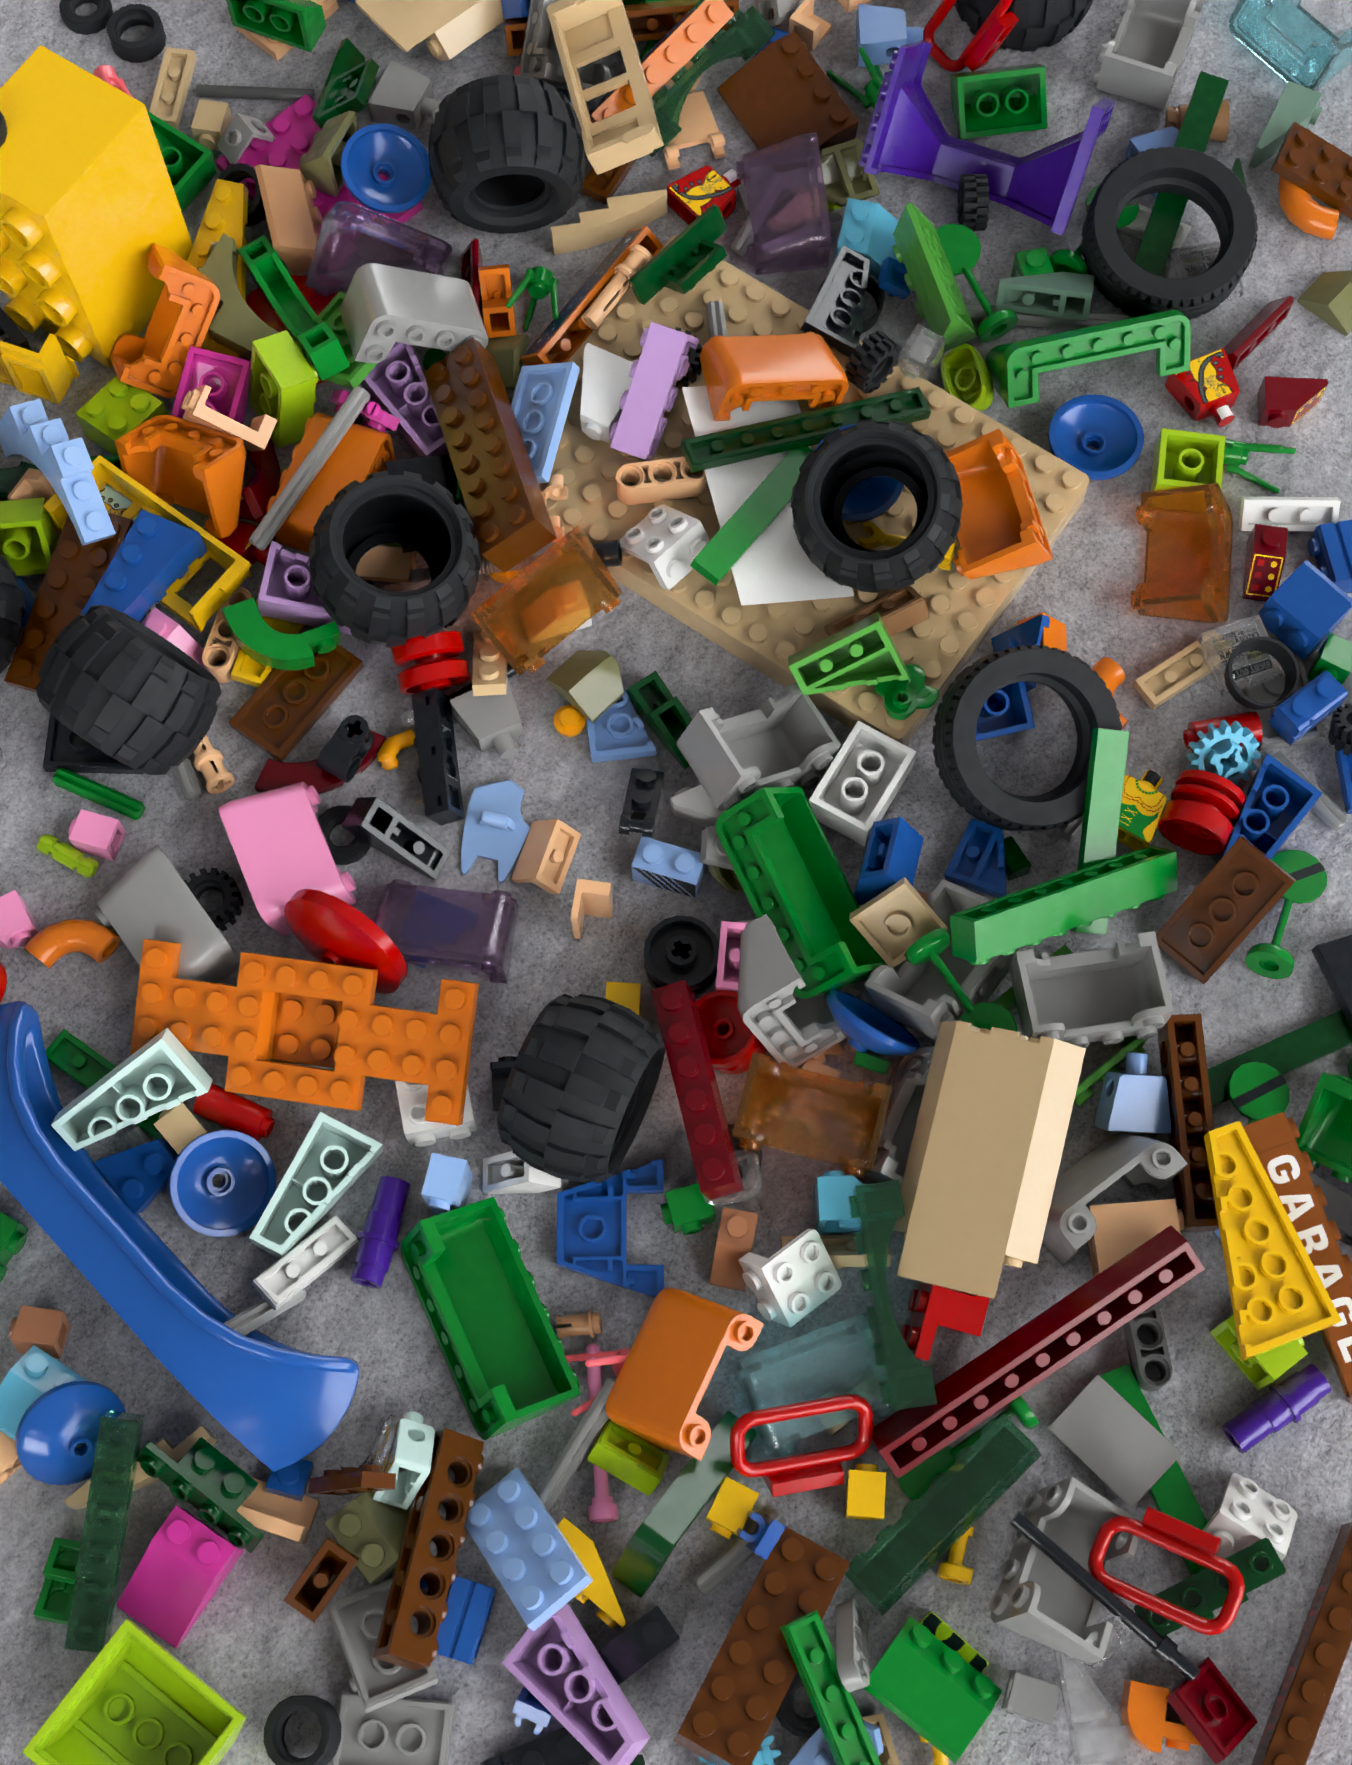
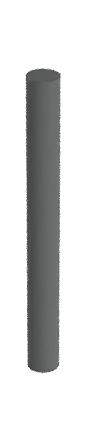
(247, 92)

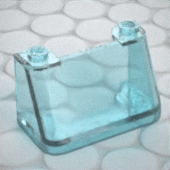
(1291, 41)
(811, 1368)

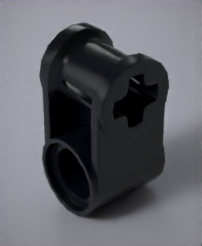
(345, 753)

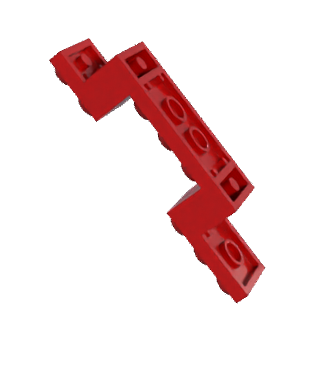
(943, 1308)

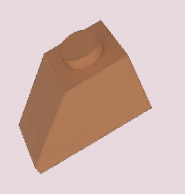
(733, 1241)

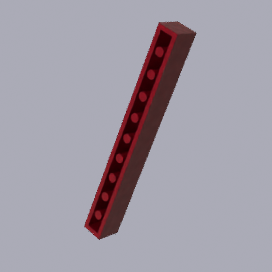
(1038, 1349)

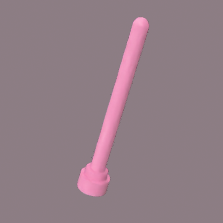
(602, 1505)

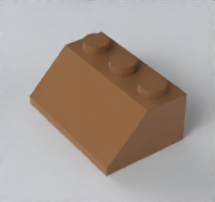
(290, 214)

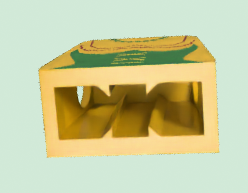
(1140, 809)

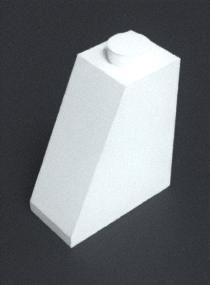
(603, 385)

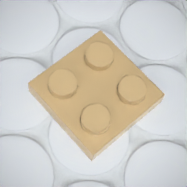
(895, 921)

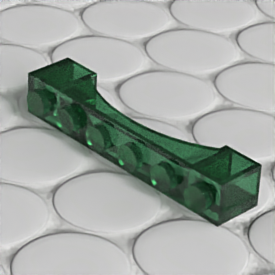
(743, 39)
(905, 1379)

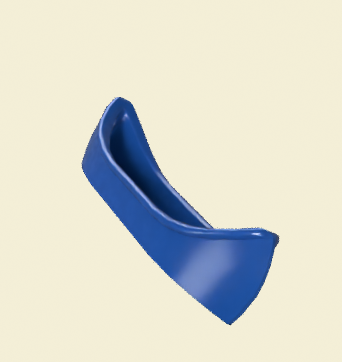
(258, 1389)

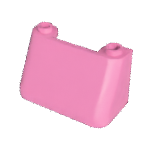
(283, 850)

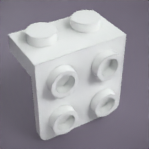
(667, 543)
(412, 1105)
(791, 1279)
(1249, 1516)

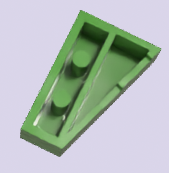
(849, 658)

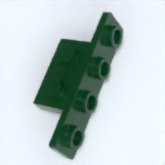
(346, 84)
(684, 259)
(208, 1484)
(1208, 1589)

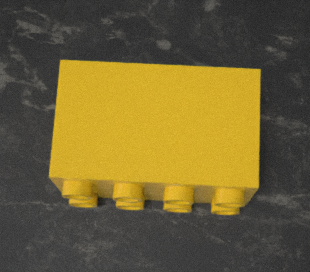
(81, 207)

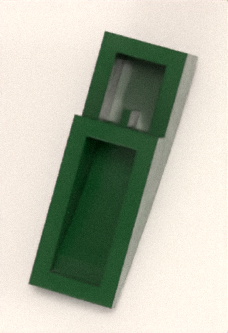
(661, 712)

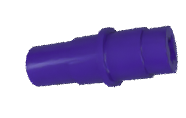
(380, 1232)
(1277, 1408)

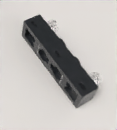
(437, 757)

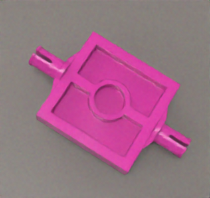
(371, 413)

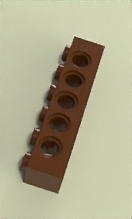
(1191, 1117)
(396, 1639)

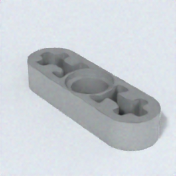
(852, 1645)

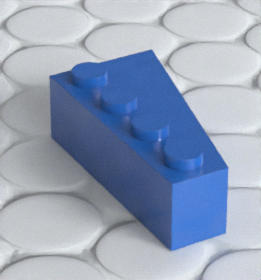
(146, 565)
(1273, 807)

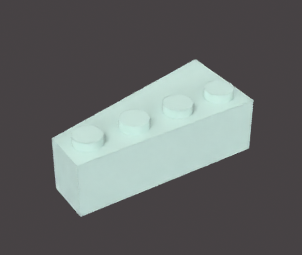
(141, 1086)
(319, 1175)

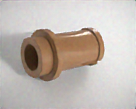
(581, 1324)

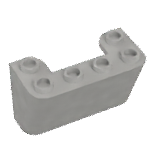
(1042, 1598)

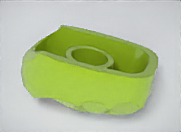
(967, 377)

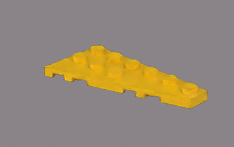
(224, 215)
(1267, 1268)

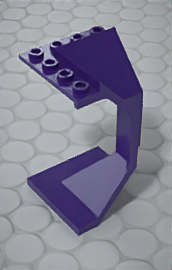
(912, 142)

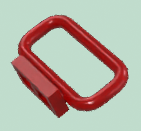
(982, 45)
(804, 1470)
(1179, 1539)

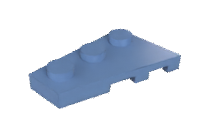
(619, 734)

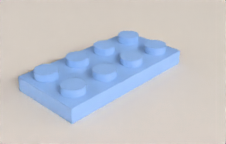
(541, 411)
(526, 1549)

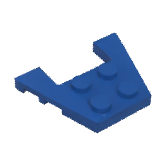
(595, 1229)

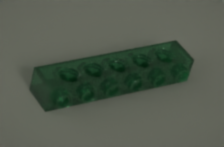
(104, 1531)

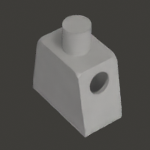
(402, 98)
(489, 720)

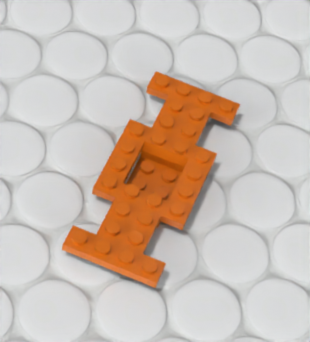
(314, 1018)

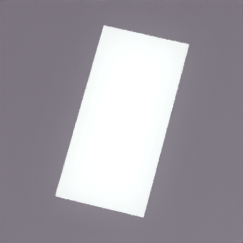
(775, 564)

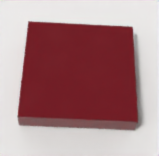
(1212, 1711)

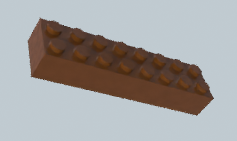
(489, 456)

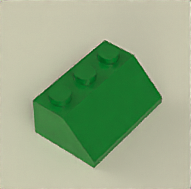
(286, 21)
(999, 100)
(932, 1689)

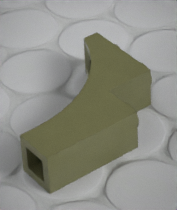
(235, 322)

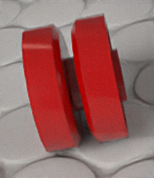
(431, 662)
(726, 1034)

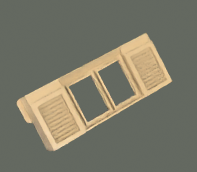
(587, 33)

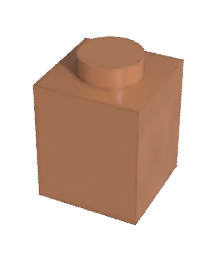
(42, 1328)

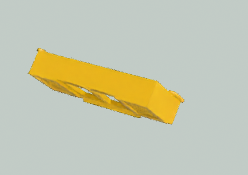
(38, 374)

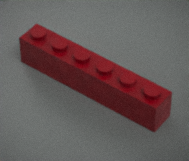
(697, 1090)

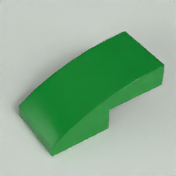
(58, 1587)

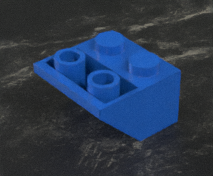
(888, 857)

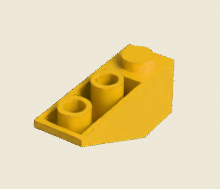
(600, 1590)

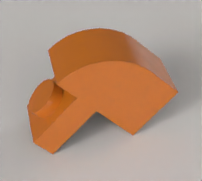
(495, 292)
(1144, 1716)

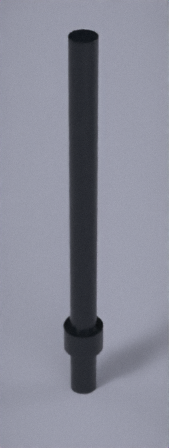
(1163, 1647)

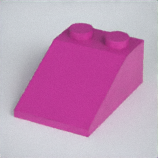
(226, 377)
(178, 1576)

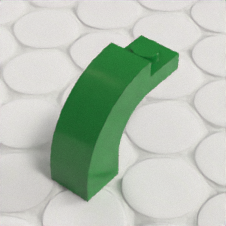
(273, 647)

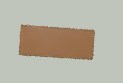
(898, 611)

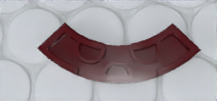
(265, 483)
(281, 774)

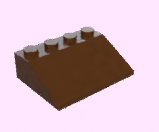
(787, 95)

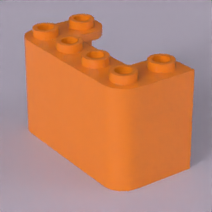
(354, 458)

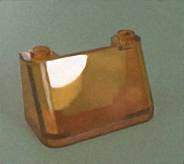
(1186, 554)
(547, 602)
(812, 1115)

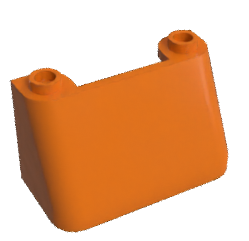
(176, 324)
(770, 369)
(188, 467)
(998, 512)
(673, 1367)

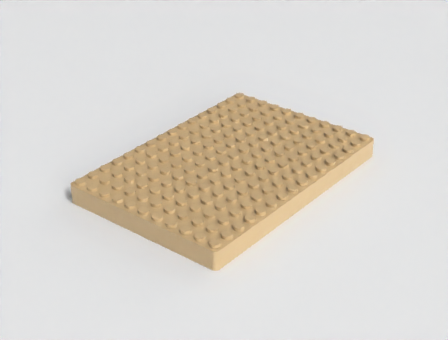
(767, 634)

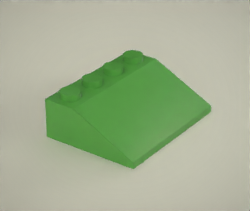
(931, 278)

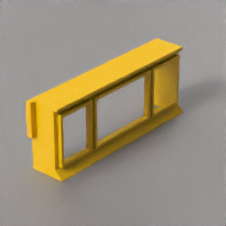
(235, 565)

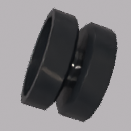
(676, 939)

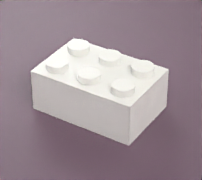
(861, 782)

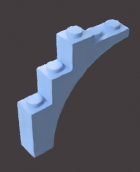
(63, 463)

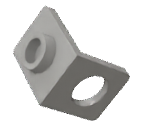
(240, 134)
(1030, 1697)

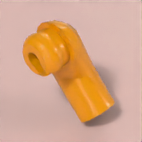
(392, 746)

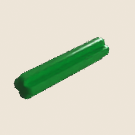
(98, 793)

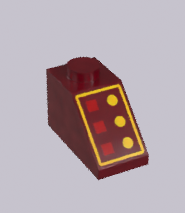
(1287, 399)
(1264, 561)

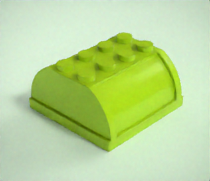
(137, 1710)

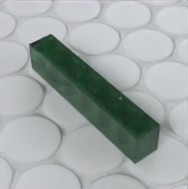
(942, 1513)

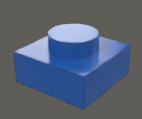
(291, 1480)

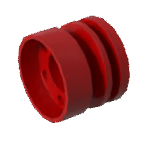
(1201, 812)

